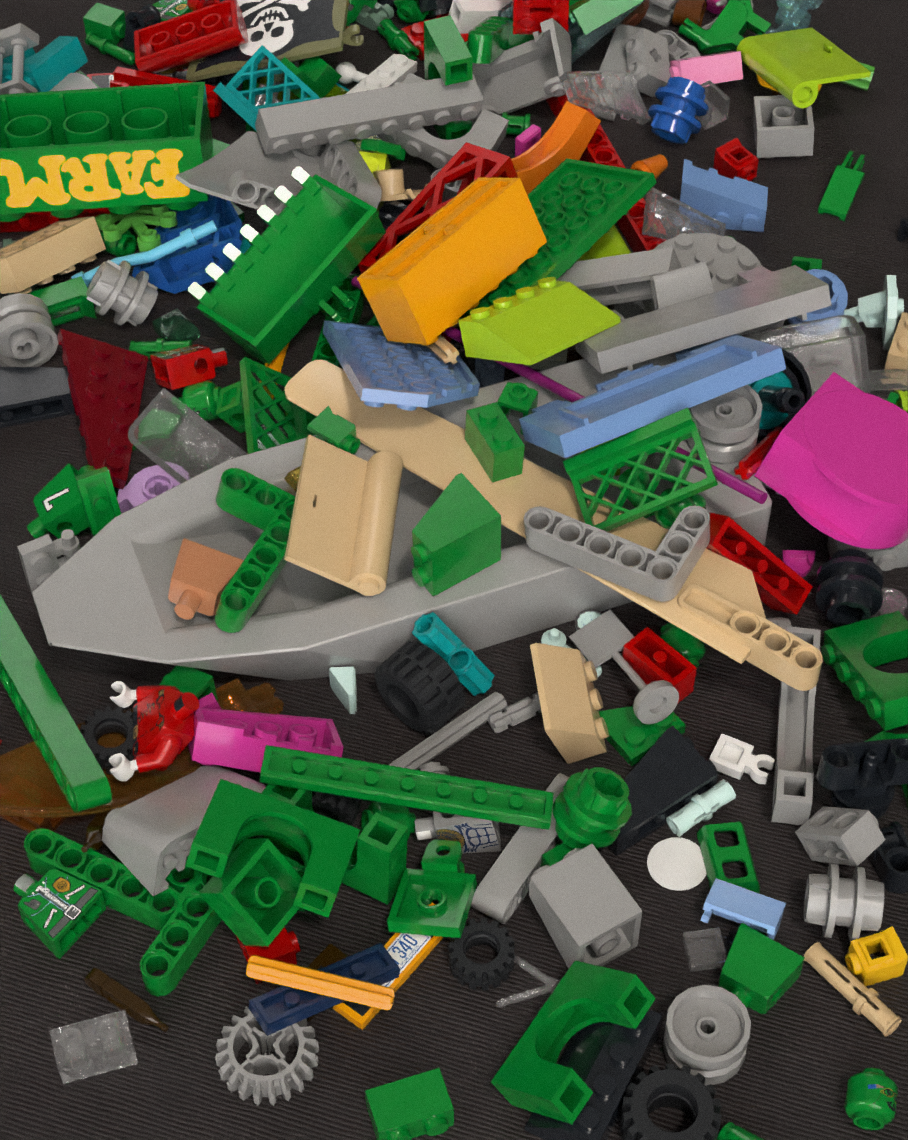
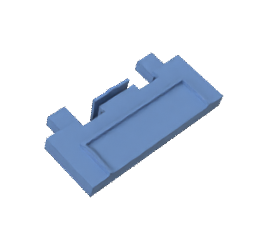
(650, 394)

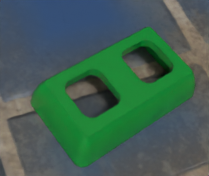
(715, 856)

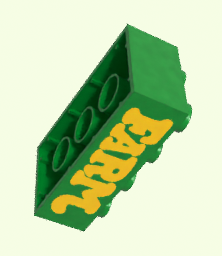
(102, 149)

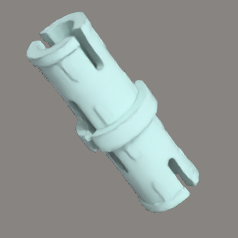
(701, 808)

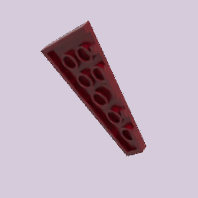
(106, 396)

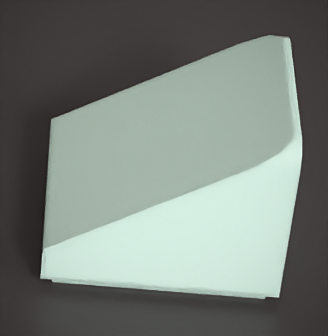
(344, 686)

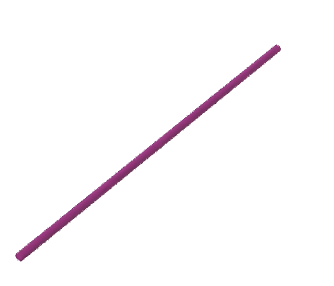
(571, 396)

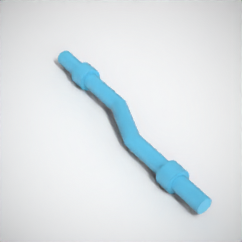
(187, 238)

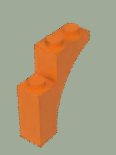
(563, 140)

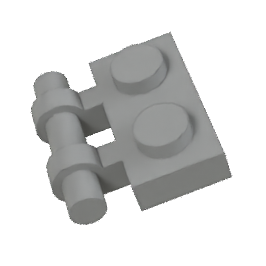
(41, 554)

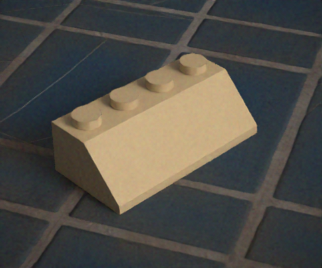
(47, 253)

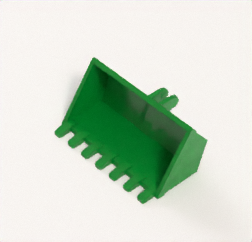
(290, 266)

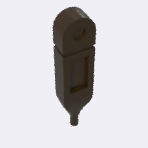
(94, 833)
(123, 998)

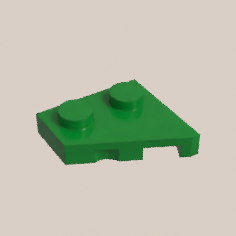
(631, 736)

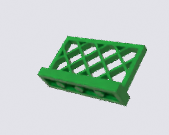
(293, 423)
(637, 447)

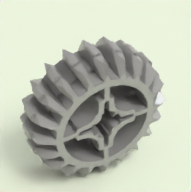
(249, 1076)

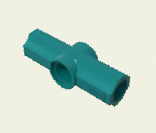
(466, 665)

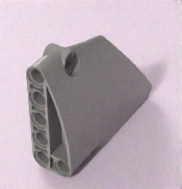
(250, 177)

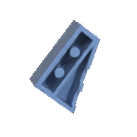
(730, 201)

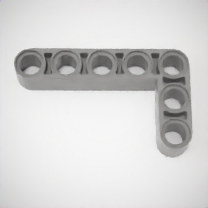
(623, 560)

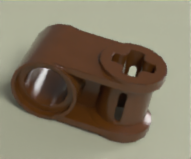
(689, 9)

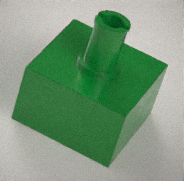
(254, 892)

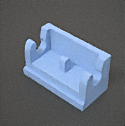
(743, 907)

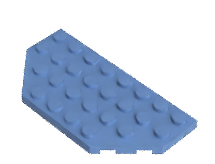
(396, 371)

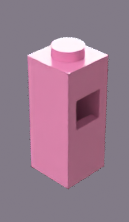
(712, 67)

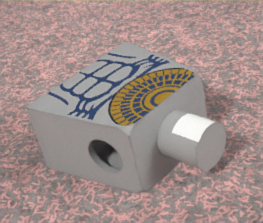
(473, 833)

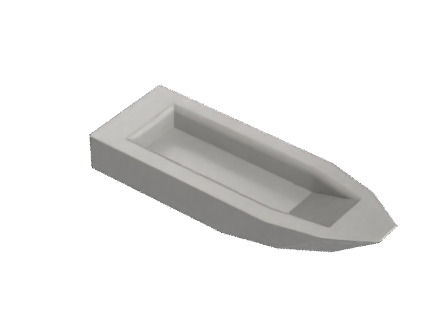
(118, 584)

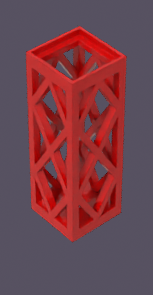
(477, 163)

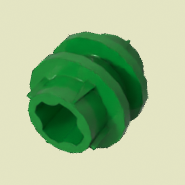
(592, 808)

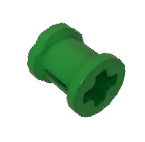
(522, 121)

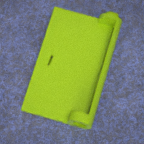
(798, 62)

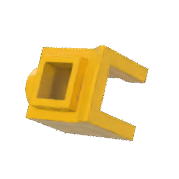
(881, 968)

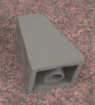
(586, 908)

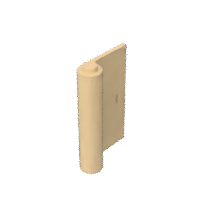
(352, 517)

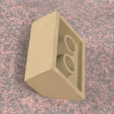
(569, 701)

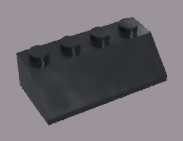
(607, 1061)

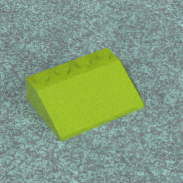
(534, 323)

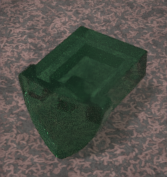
(175, 327)

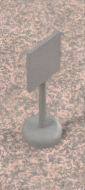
(604, 640)

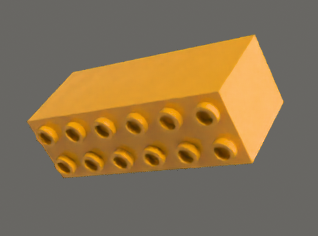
(452, 260)

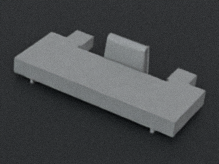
(693, 314)

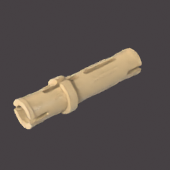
(864, 1000)

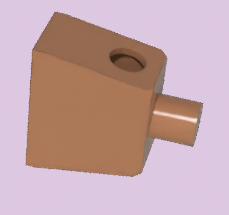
(200, 579)

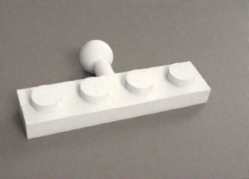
(385, 75)

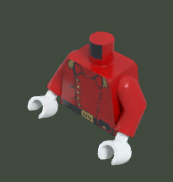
(160, 727)

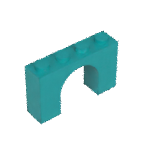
(49, 65)

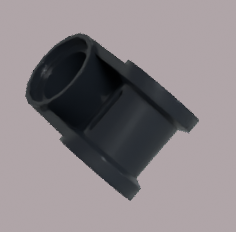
(137, 20)
(890, 856)

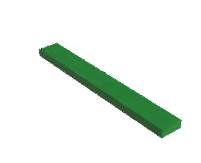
(406, 787)

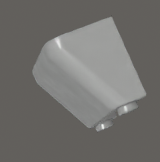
(526, 71)
(158, 829)

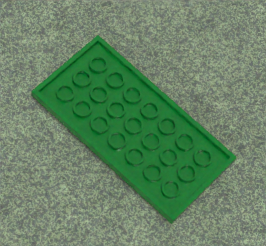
(574, 211)

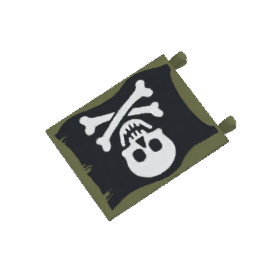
(287, 30)

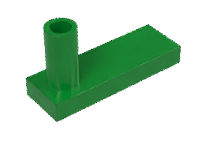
(97, 496)

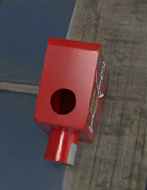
(176, 367)

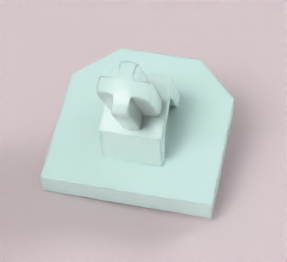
(880, 310)

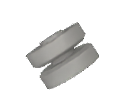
(25, 331)
(729, 424)
(707, 1033)

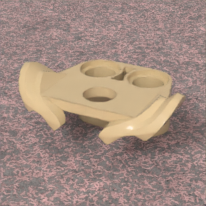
(393, 186)

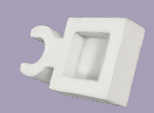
(737, 757)

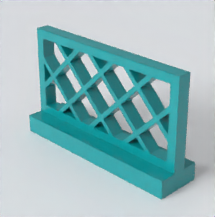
(247, 108)

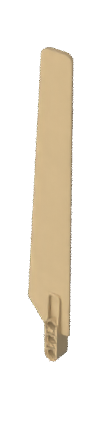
(715, 602)

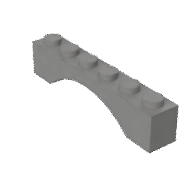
(795, 747)

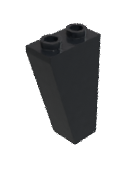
(33, 394)
(663, 785)

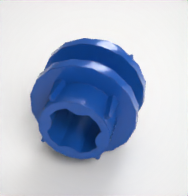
(676, 115)

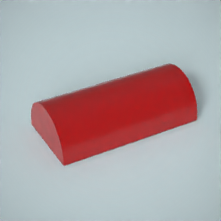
(190, 37)

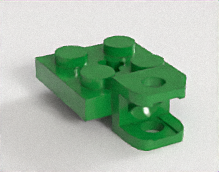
(440, 880)

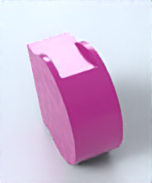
(845, 465)

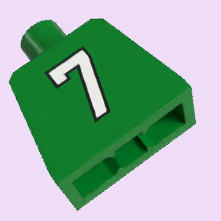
(59, 506)

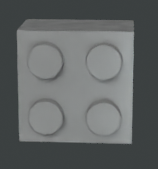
(782, 128)

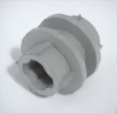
(122, 293)
(843, 902)

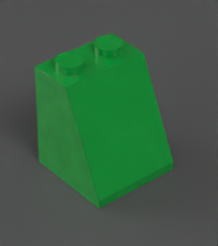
(455, 537)

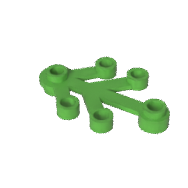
(148, 238)

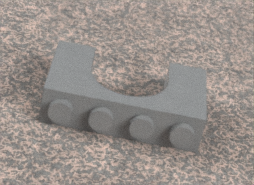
(486, 133)

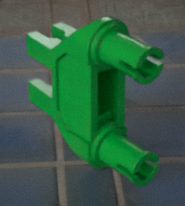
(727, 29)

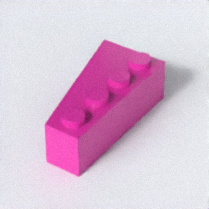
(240, 737)

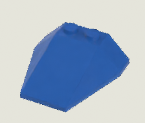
(187, 265)

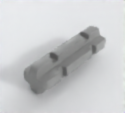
(514, 713)

